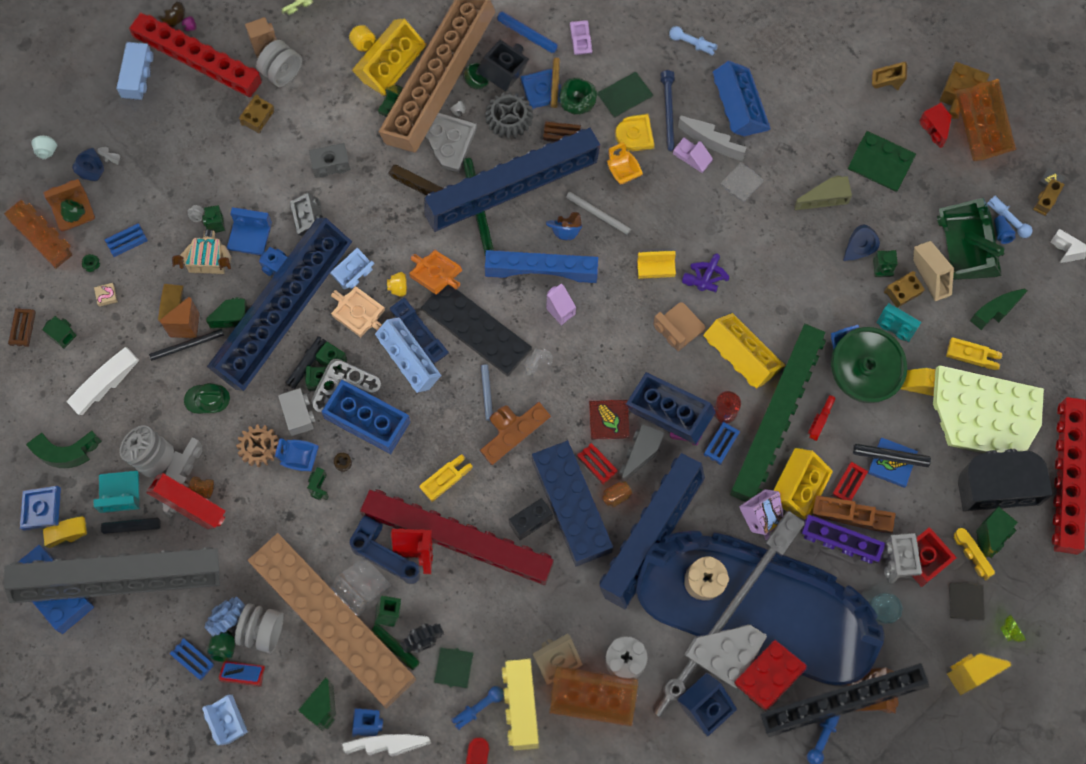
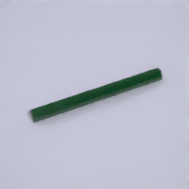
(481, 217)

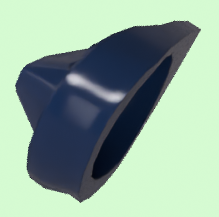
(88, 165)
(861, 242)

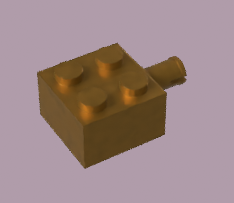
(959, 78)

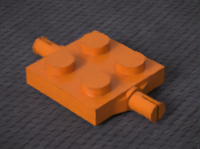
(435, 271)

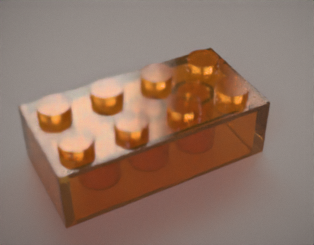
(985, 120)
(594, 696)

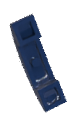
(431, 346)

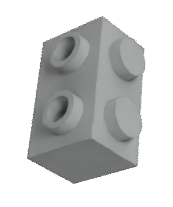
(296, 412)

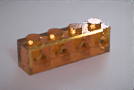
(38, 233)

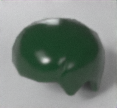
(473, 78)

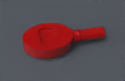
(820, 419)

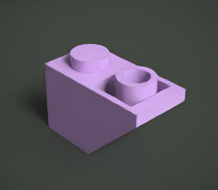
(560, 304)

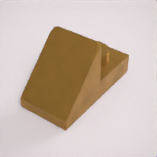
(890, 75)

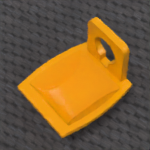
(623, 166)

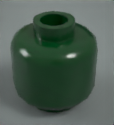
(221, 646)

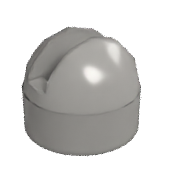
(458, 107)

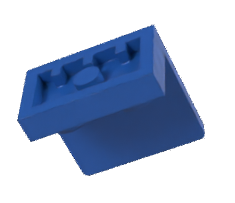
(249, 231)

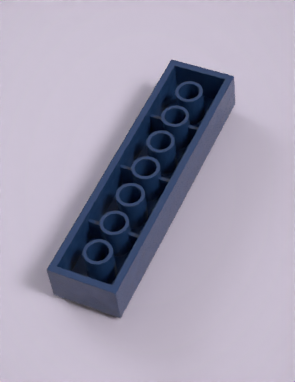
(656, 522)

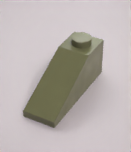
(829, 193)

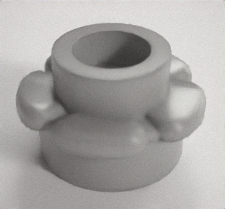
(195, 213)

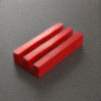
(580, 456)
(857, 469)

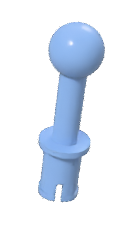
(676, 33)
(997, 205)

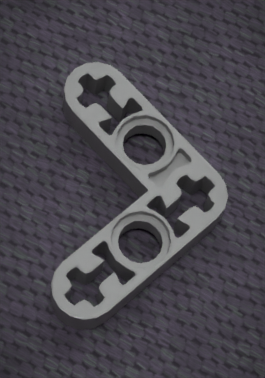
(330, 375)

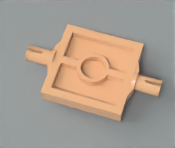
(357, 311)

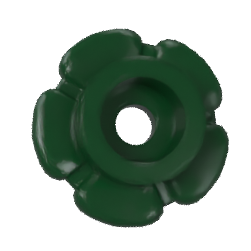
(87, 259)

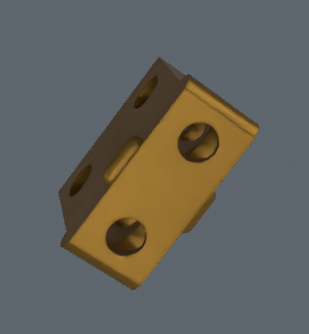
(256, 114)
(1048, 197)
(904, 289)

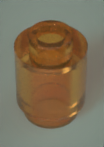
(617, 494)

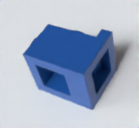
(364, 717)

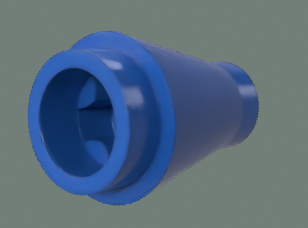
(1004, 231)

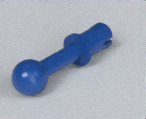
(495, 695)
(815, 755)

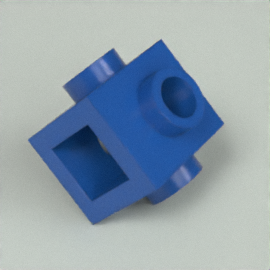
(272, 260)

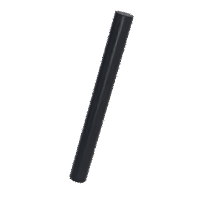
(186, 344)

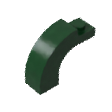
(63, 456)

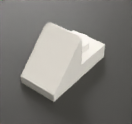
(1074, 248)

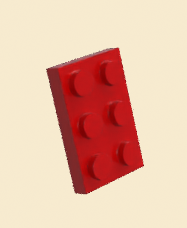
(770, 675)

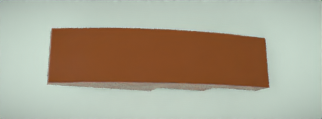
(853, 514)

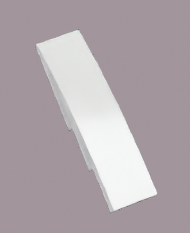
(102, 380)
(394, 743)

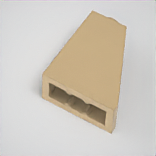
(934, 270)

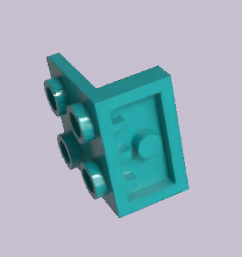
(898, 322)
(118, 492)

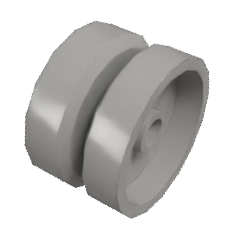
(279, 63)

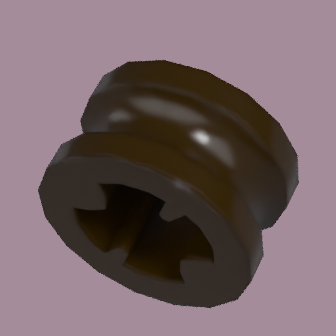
(340, 467)

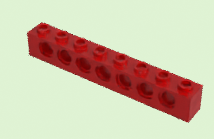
(246, 85)
(1077, 485)

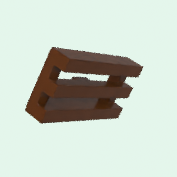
(560, 129)
(29, 327)

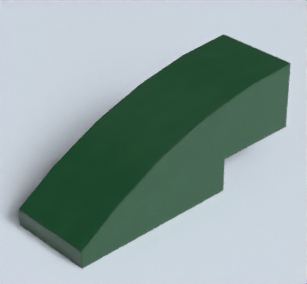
(997, 308)

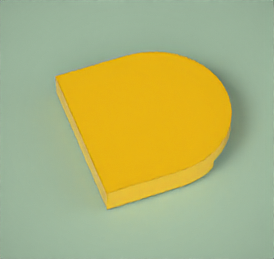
(635, 133)

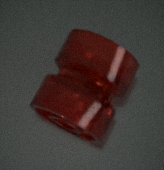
(727, 407)

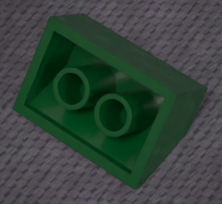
(881, 161)

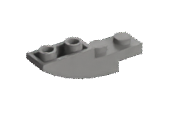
(182, 465)

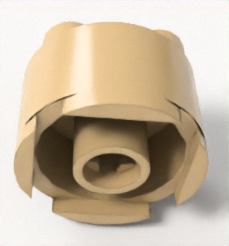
(717, 578)

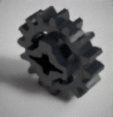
(422, 638)

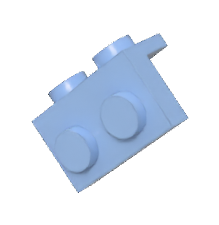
(351, 268)
(224, 720)

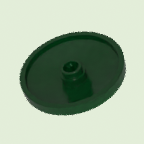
(869, 365)

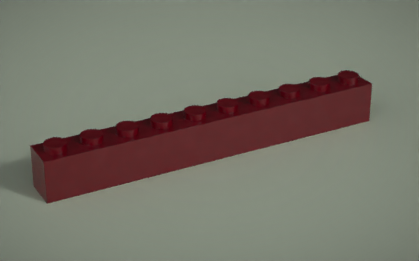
(458, 537)

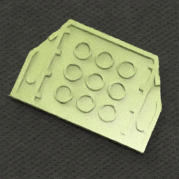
(986, 411)

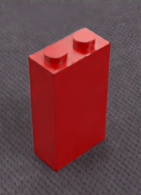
(186, 502)

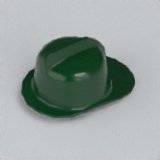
(206, 398)

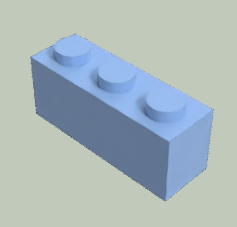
(134, 71)

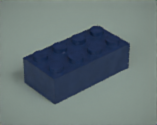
(671, 408)

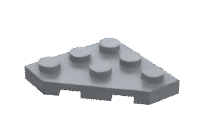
(450, 140)
(727, 651)

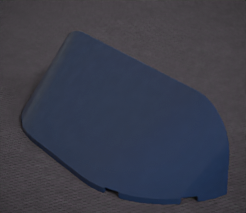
(790, 603)

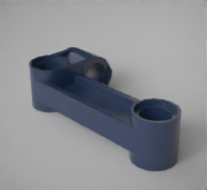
(379, 555)

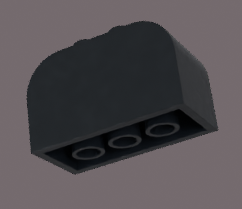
(1004, 481)

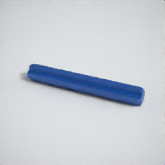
(527, 32)

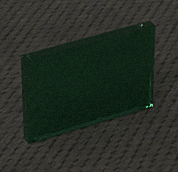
(625, 94)

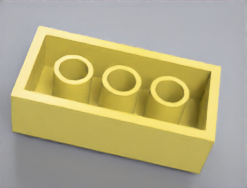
(522, 705)

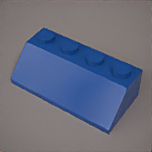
(740, 99)

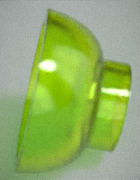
(1011, 630)

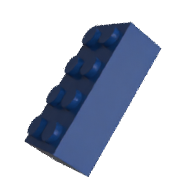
(366, 416)
(62, 612)

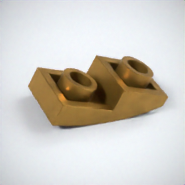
(170, 298)

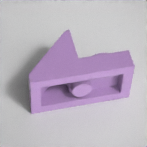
(694, 155)

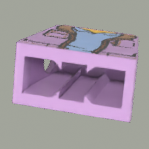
(763, 512)

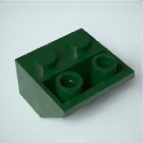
(995, 532)

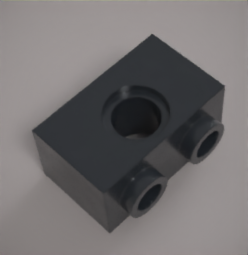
(530, 519)

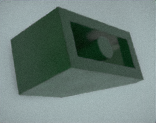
(228, 313)

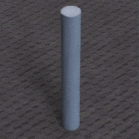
(486, 391)

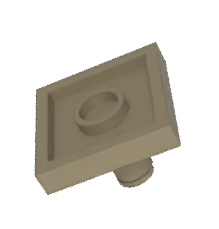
(556, 653)

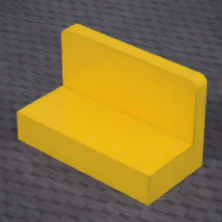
(656, 264)

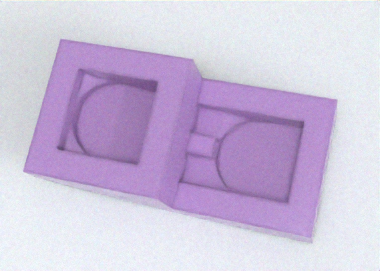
(580, 37)

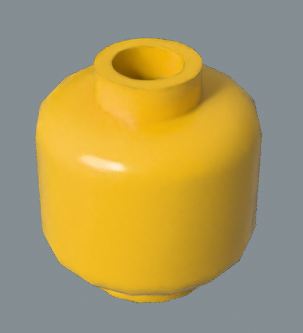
(362, 38)

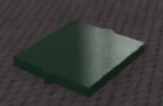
(453, 668)

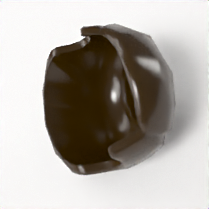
(174, 15)

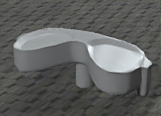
(113, 157)

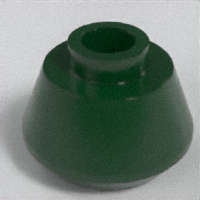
(71, 210)

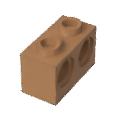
(260, 34)

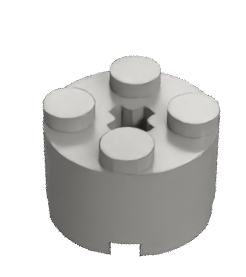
(634, 650)

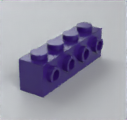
(846, 539)

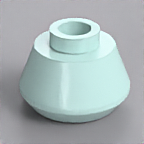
(44, 146)

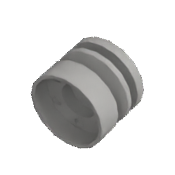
(146, 451)
(259, 628)

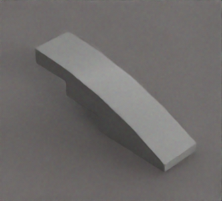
(713, 140)

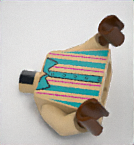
(204, 255)

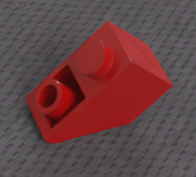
(936, 123)

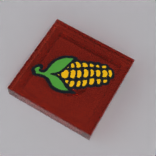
(609, 419)

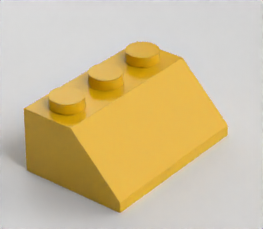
(801, 482)
(974, 671)

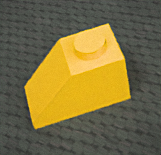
(920, 381)

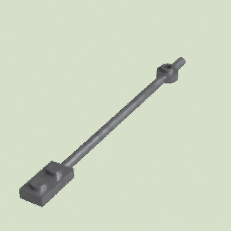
(778, 543)

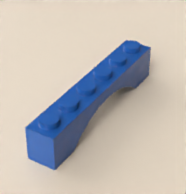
(514, 263)

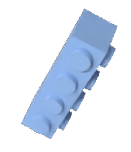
(408, 354)

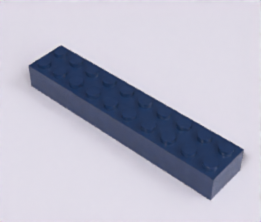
(511, 179)
(279, 304)

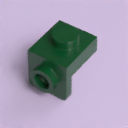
(316, 481)

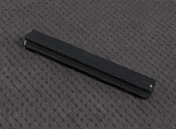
(891, 455)

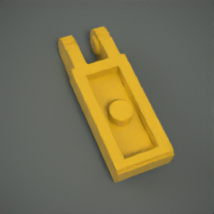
(973, 353)
(444, 478)
(973, 552)

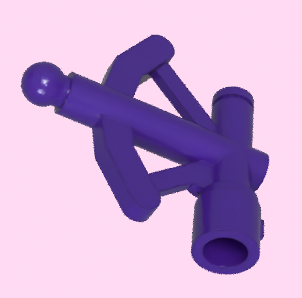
(704, 282)

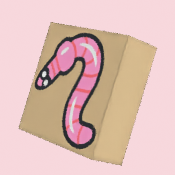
(105, 294)

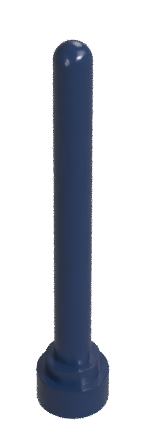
(667, 79)

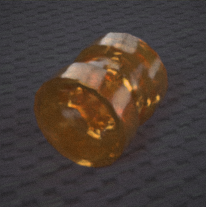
(202, 487)

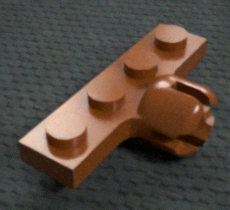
(512, 430)

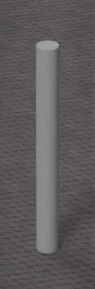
(600, 214)

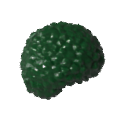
(577, 96)

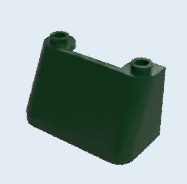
(967, 259)

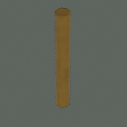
(555, 82)

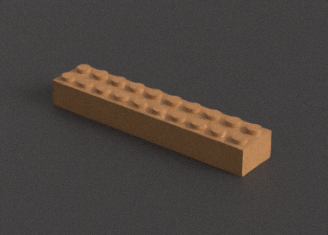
(436, 74)
(332, 621)

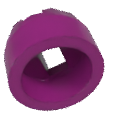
(190, 23)

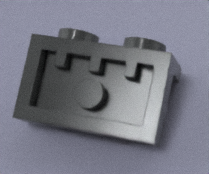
(305, 211)

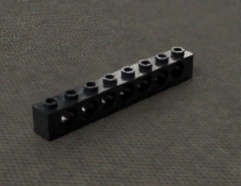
(845, 700)

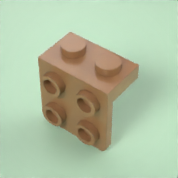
(678, 326)

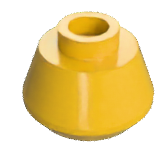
(397, 284)

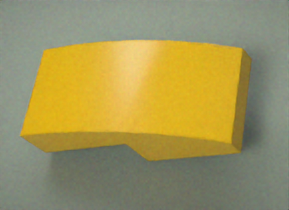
(66, 530)

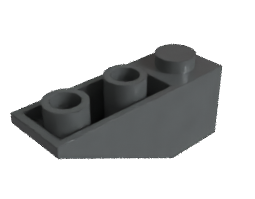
(645, 449)

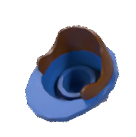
(566, 228)

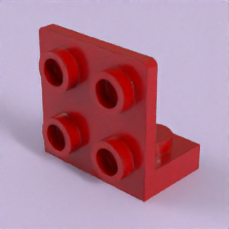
(414, 544)

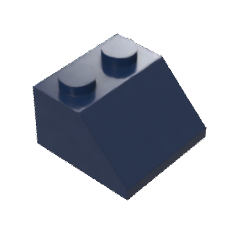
(707, 704)

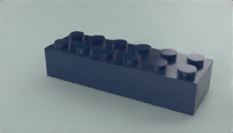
(572, 503)

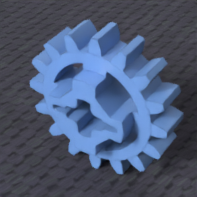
(224, 616)

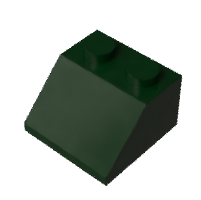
(320, 706)

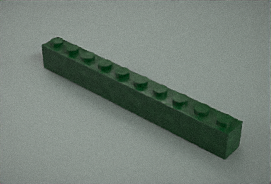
(778, 412)

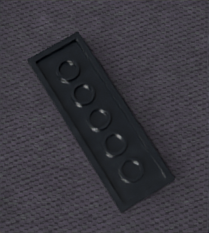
(477, 329)

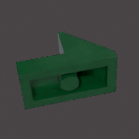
(392, 95)

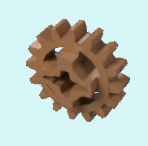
(262, 438)

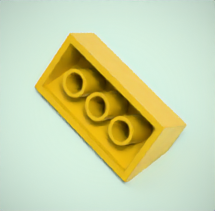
(389, 56)
(743, 350)

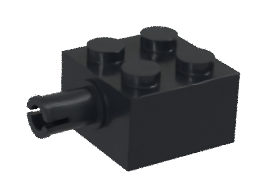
(503, 64)

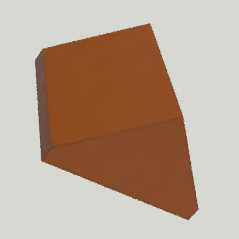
(182, 320)

